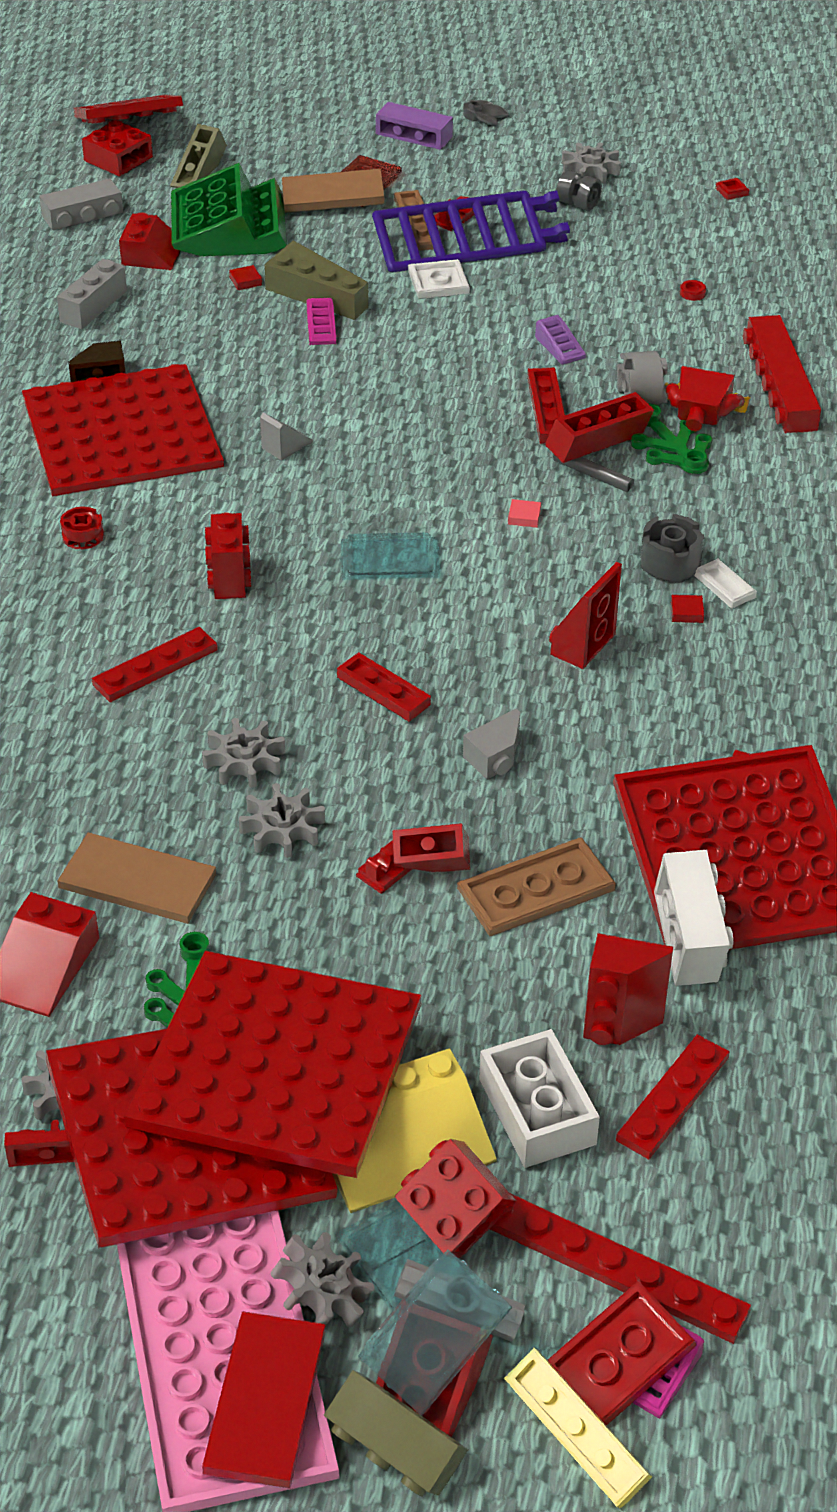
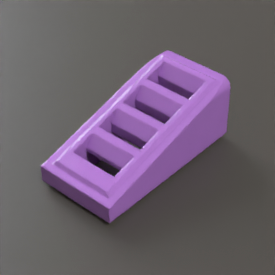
(557, 338)

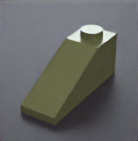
(200, 156)

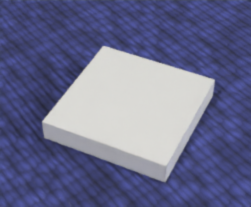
(438, 279)

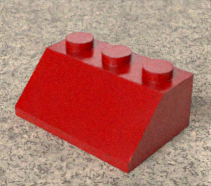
(626, 989)

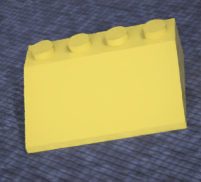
(424, 1107)

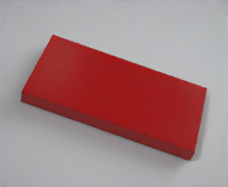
(264, 1400)

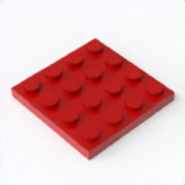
(122, 109)

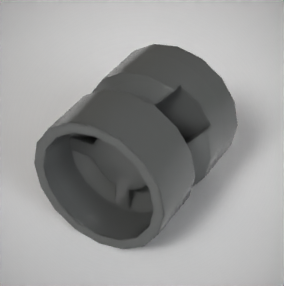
(579, 190)

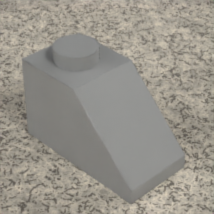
(493, 745)

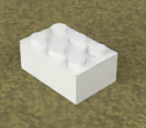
(692, 917)
(538, 1098)

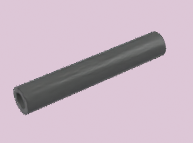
(599, 472)

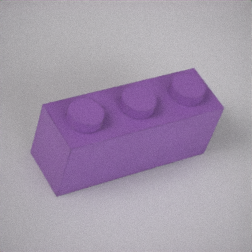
(414, 125)

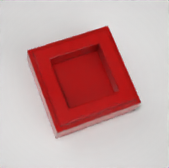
(732, 188)
(245, 277)
(687, 608)

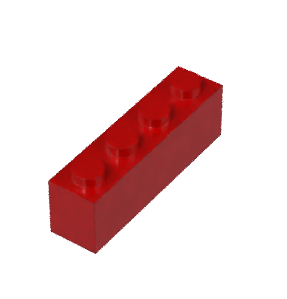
(598, 427)

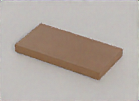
(332, 190)
(137, 877)
(536, 886)

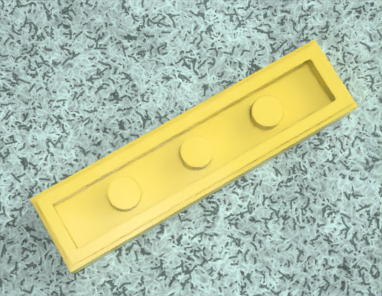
(578, 1428)

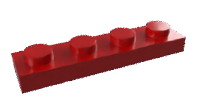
(545, 399)
(154, 664)
(672, 1096)

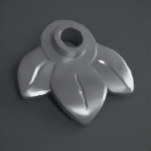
(483, 111)

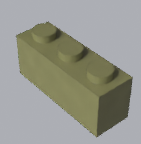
(394, 1435)

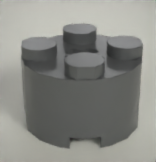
(672, 548)

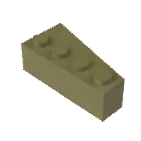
(306, 275)

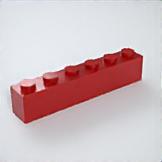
(782, 374)

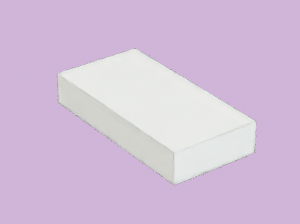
(725, 583)

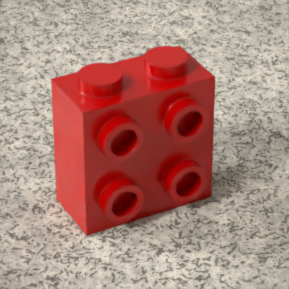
(117, 147)
(228, 556)
(454, 1197)

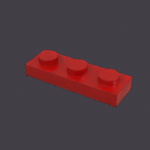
(384, 686)

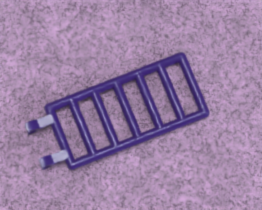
(530, 204)

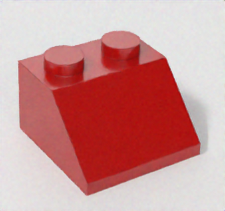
(147, 243)

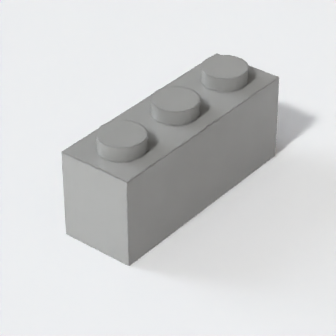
(81, 204)
(92, 293)

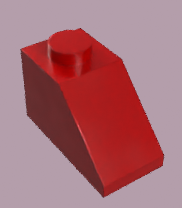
(432, 848)

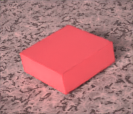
(524, 513)

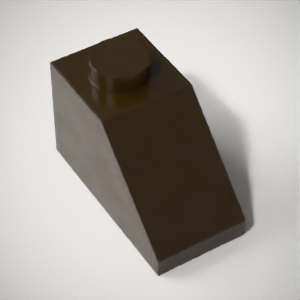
(97, 361)

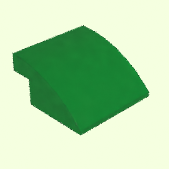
(228, 215)

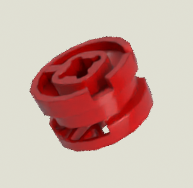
(81, 526)

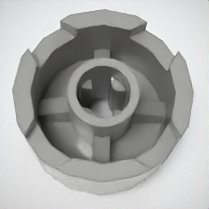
(644, 375)

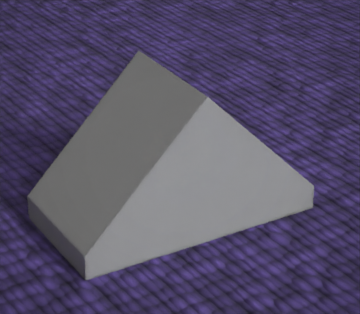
(280, 438)

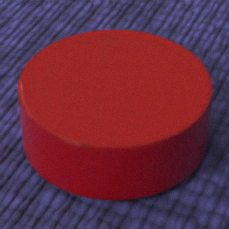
(693, 290)

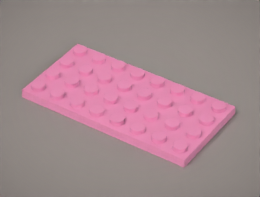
(184, 1318)

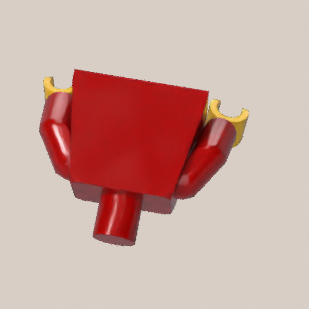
(704, 397)

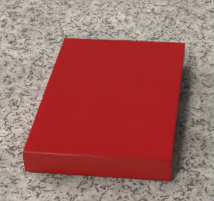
(622, 1352)

